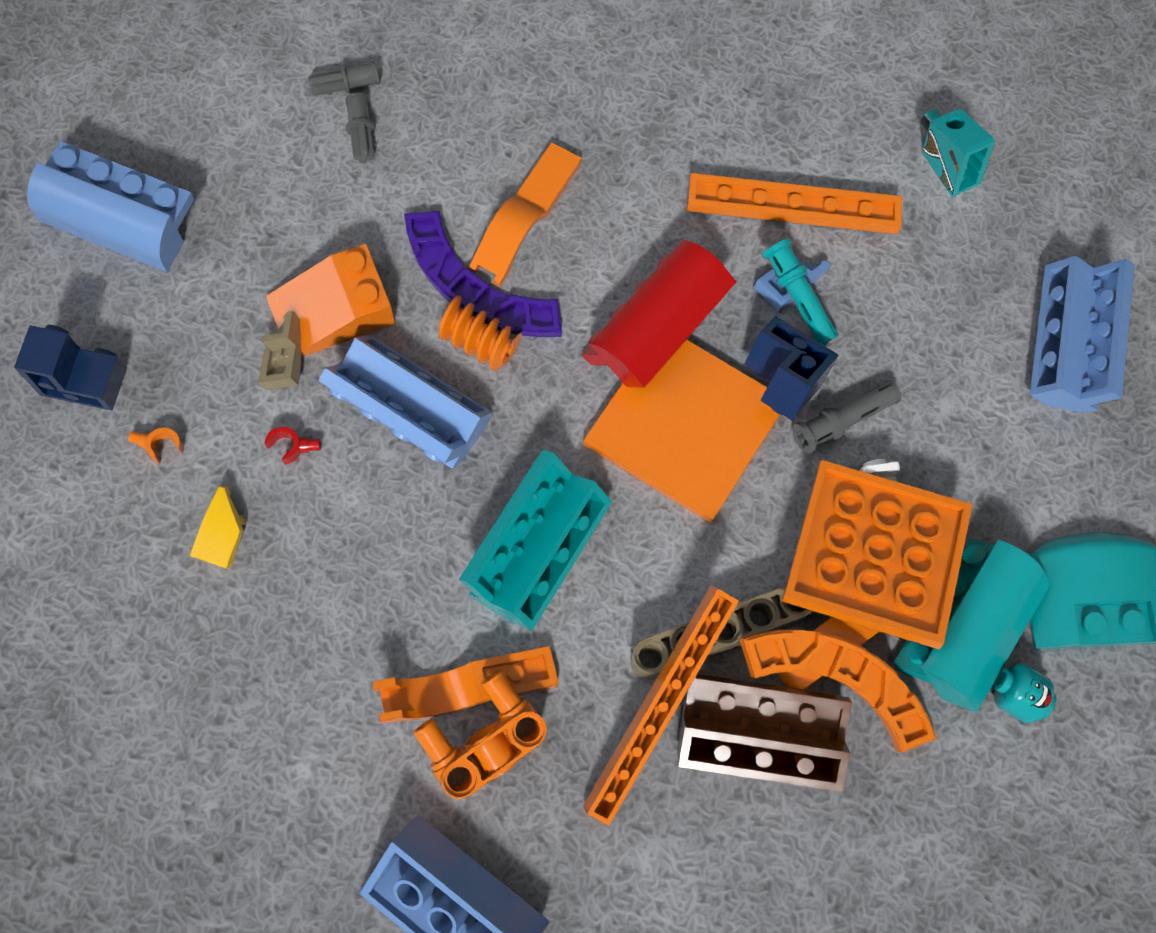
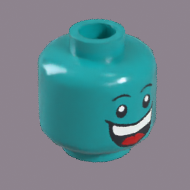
(1024, 693)

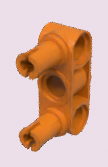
(491, 749)

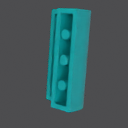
(535, 541)
(989, 612)

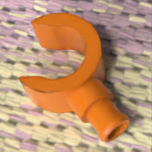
(149, 441)

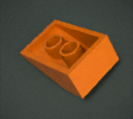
(334, 300)

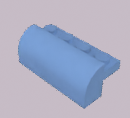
(109, 205)
(1082, 334)
(407, 400)

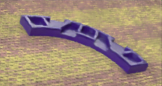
(451, 278)

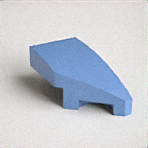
(778, 296)

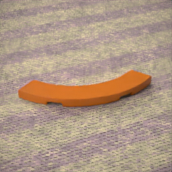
(851, 666)

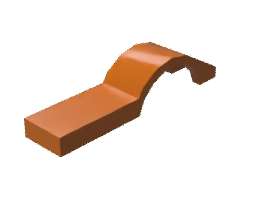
(523, 211)
(462, 687)

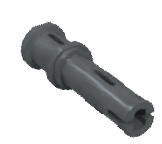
(833, 422)

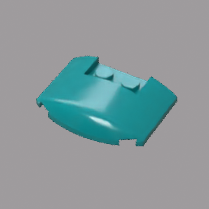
(1097, 592)

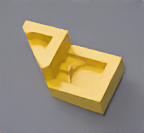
(219, 531)

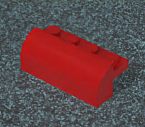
(660, 314)

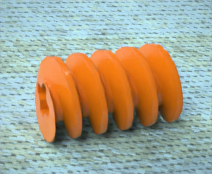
(477, 336)

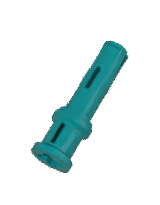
(792, 277)

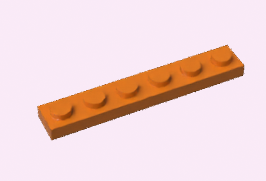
(794, 203)

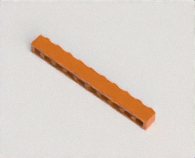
(660, 705)

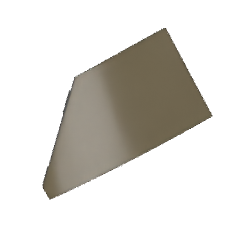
(282, 356)

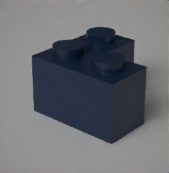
(791, 363)
(66, 372)

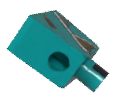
(956, 149)

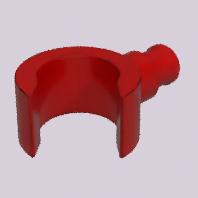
(300, 445)

